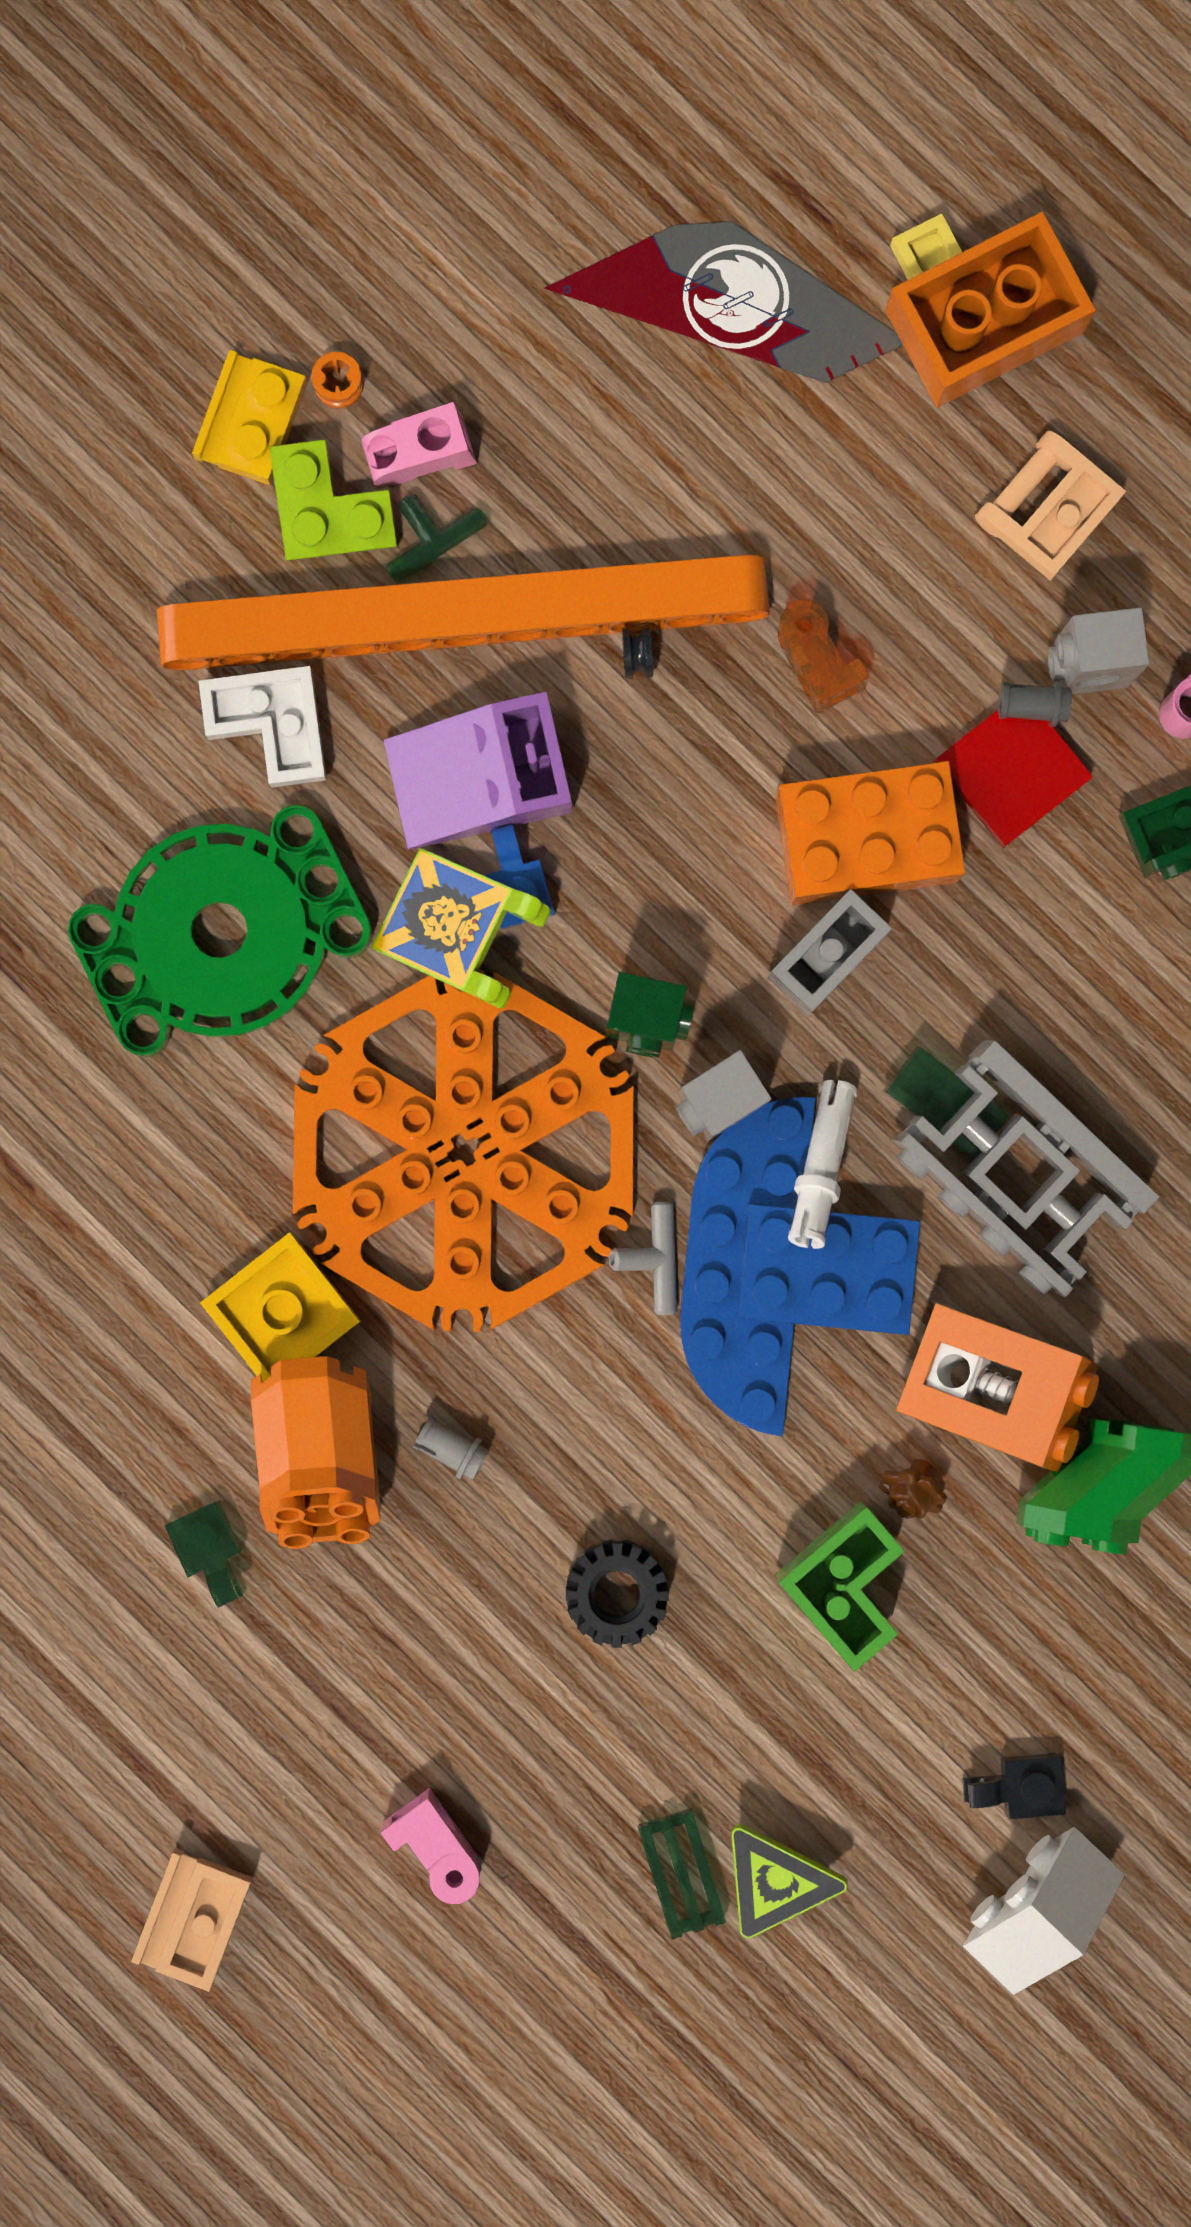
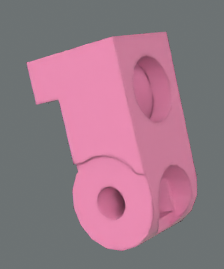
(418, 446)
(438, 1845)

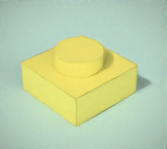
(925, 246)

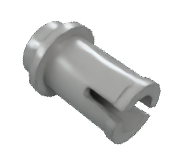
(451, 1448)

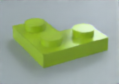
(316, 520)

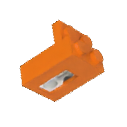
(1042, 1405)

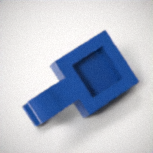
(516, 875)

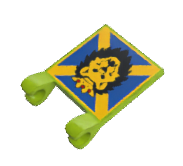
(448, 922)

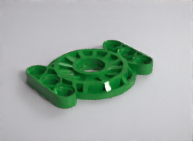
(161, 941)

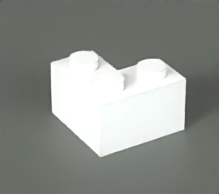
(1046, 1912)

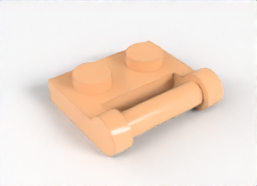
(1063, 518)

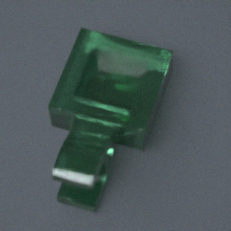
(204, 1544)

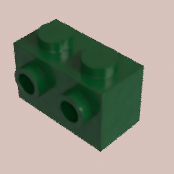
(648, 1014)

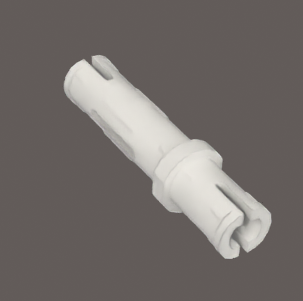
(819, 1184)

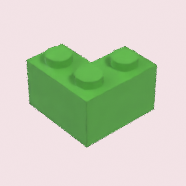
(829, 1581)

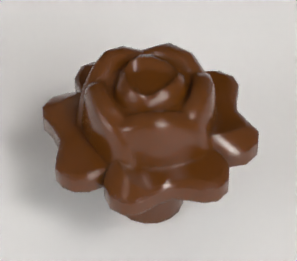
(913, 1490)

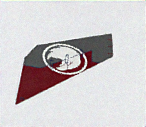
(734, 295)

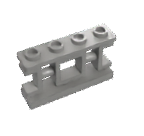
(1053, 1136)

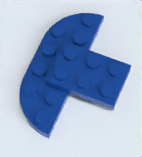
(753, 1284)

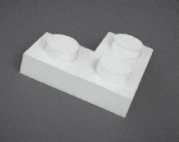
(279, 707)

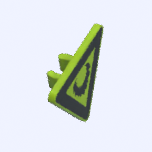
(776, 1881)

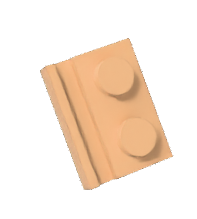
(192, 1919)

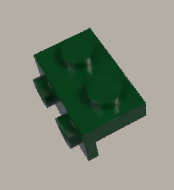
(1161, 834)

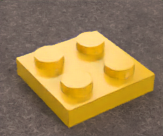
(280, 1308)

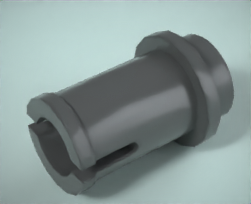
(1035, 702)

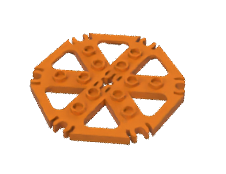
(464, 1202)

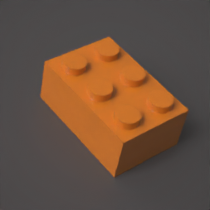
(989, 309)
(869, 833)

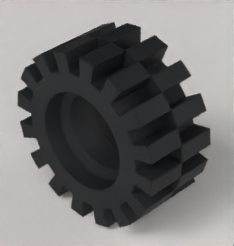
(617, 1628)

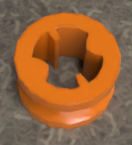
(337, 361)

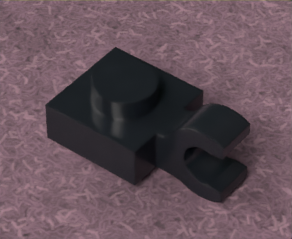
(1027, 1787)

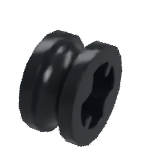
(637, 652)

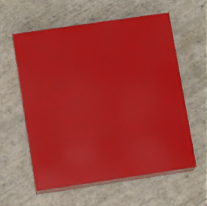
(1013, 773)

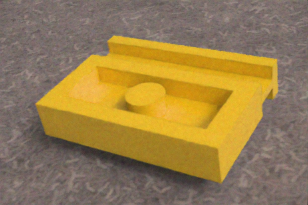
(248, 415)

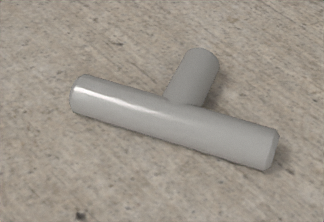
(657, 1258)

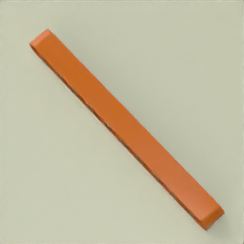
(462, 612)

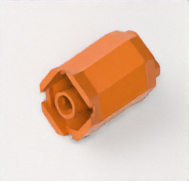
(315, 1452)

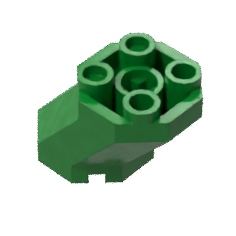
(1107, 1485)

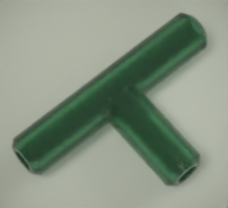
(433, 540)

